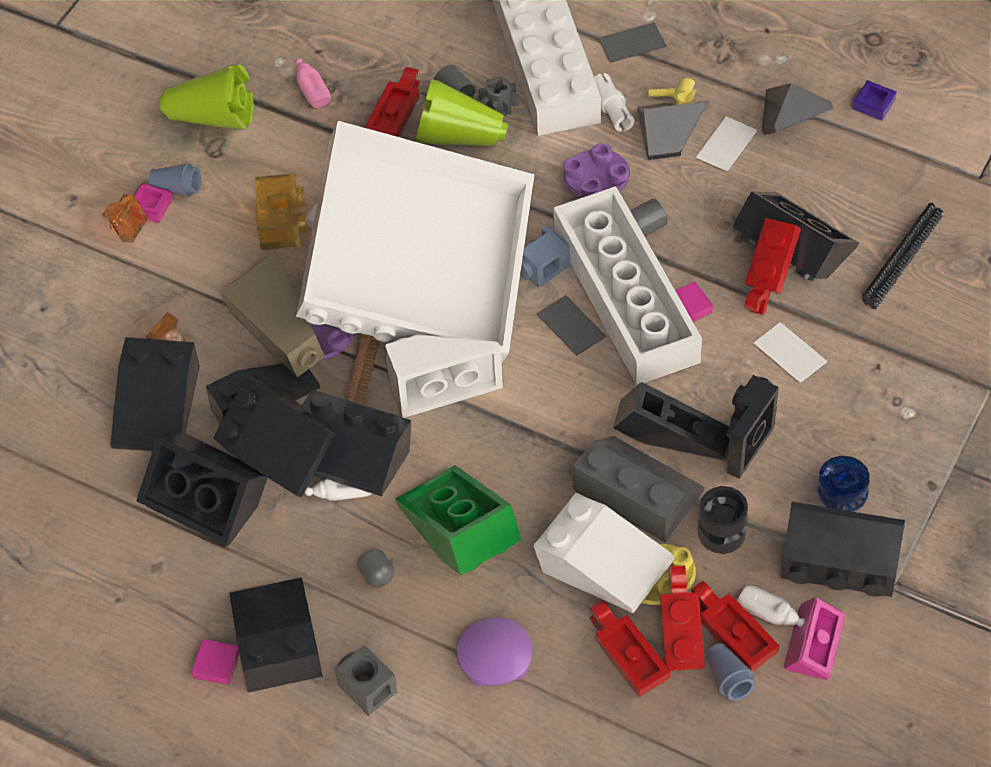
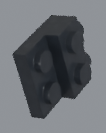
(750, 422)

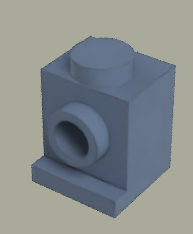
(544, 258)

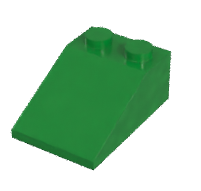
(460, 519)

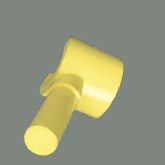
(682, 93)

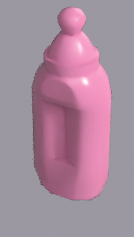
(312, 85)

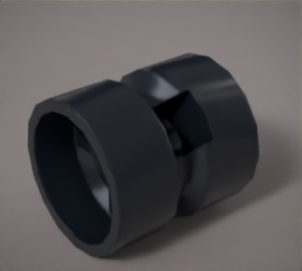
(722, 519)

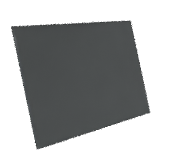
(632, 42)
(571, 325)

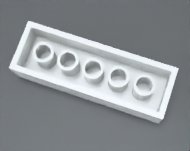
(550, 64)
(627, 286)

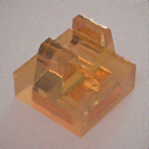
(126, 217)
(166, 329)

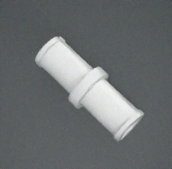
(613, 103)

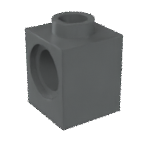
(370, 693)

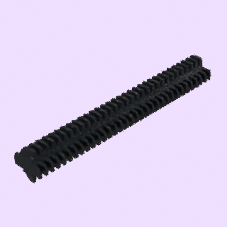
(902, 256)

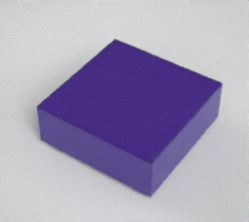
(874, 100)

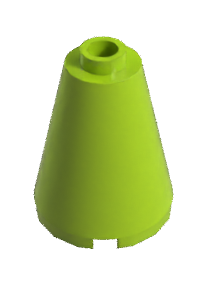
(211, 99)
(458, 119)

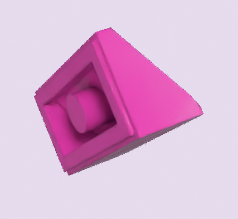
(816, 641)

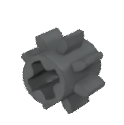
(499, 95)

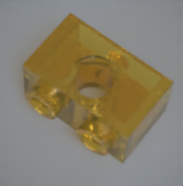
(278, 211)

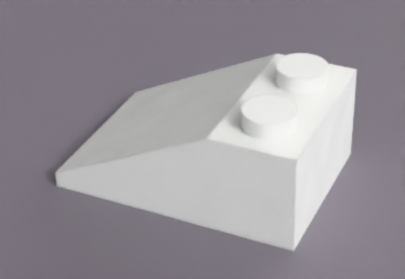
(441, 371)
(601, 554)

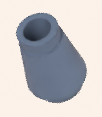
(179, 179)
(730, 673)

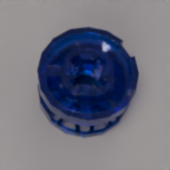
(843, 482)

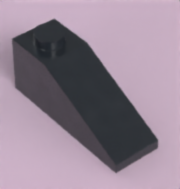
(223, 391)
(670, 424)

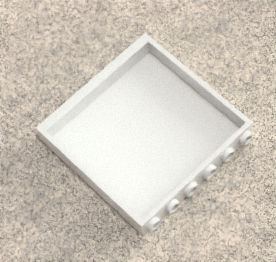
(414, 241)

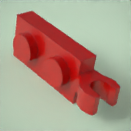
(396, 104)
(770, 263)
(681, 624)
(735, 627)
(628, 650)

